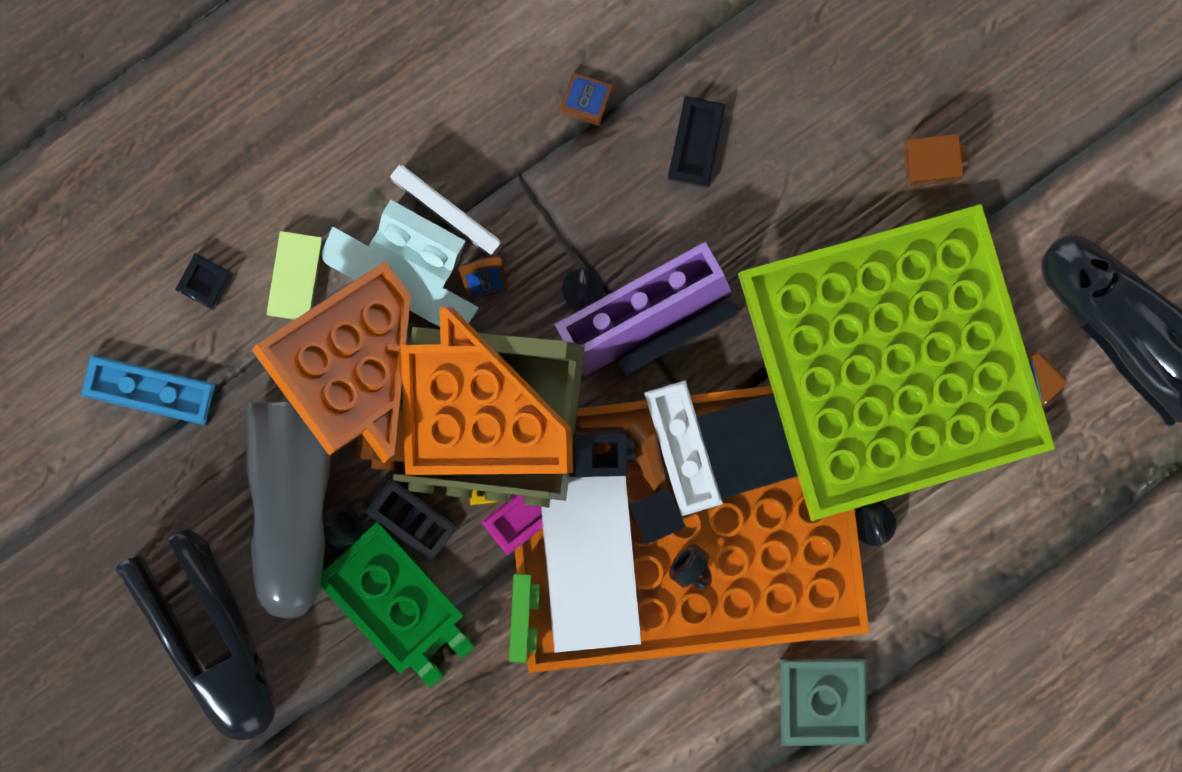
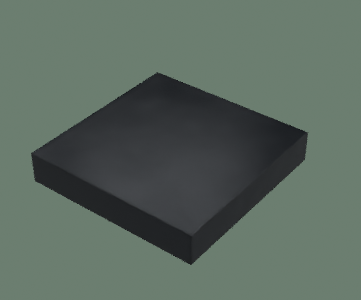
(747, 446)

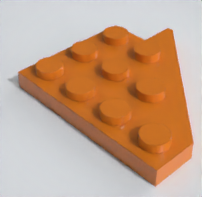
(345, 362)

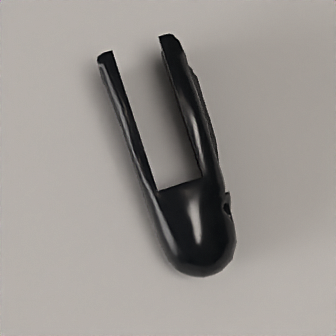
(1124, 317)
(233, 692)

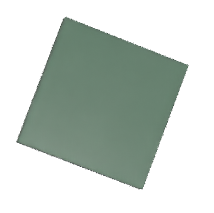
(823, 702)

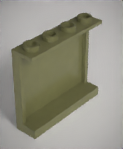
(555, 374)

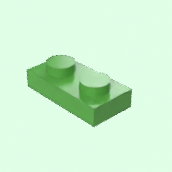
(522, 637)

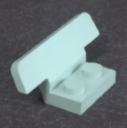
(417, 253)

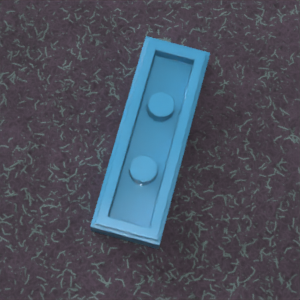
(148, 390)

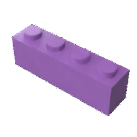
(646, 307)

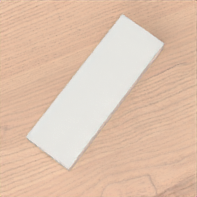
(446, 211)
(683, 448)

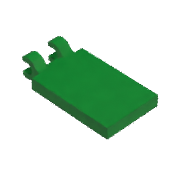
(395, 604)

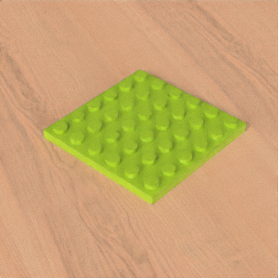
(896, 361)

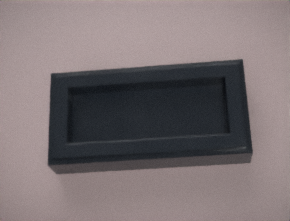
(696, 142)

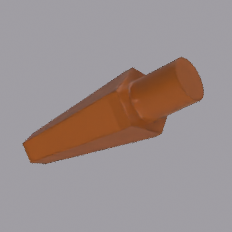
(648, 455)

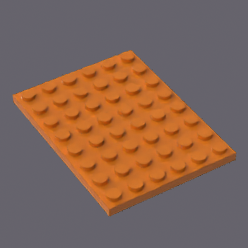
(769, 565)

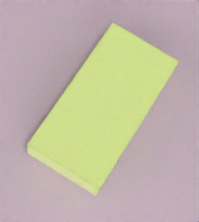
(294, 275)

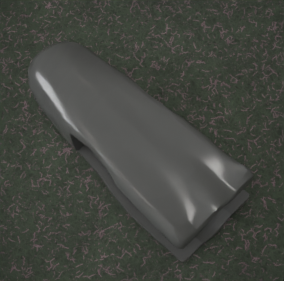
(288, 490)

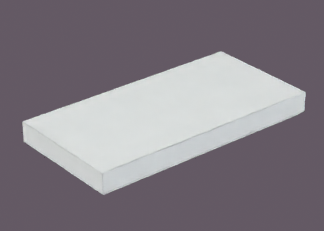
(591, 566)

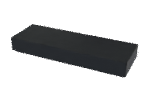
(677, 337)

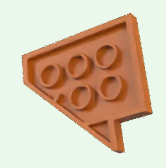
(475, 411)

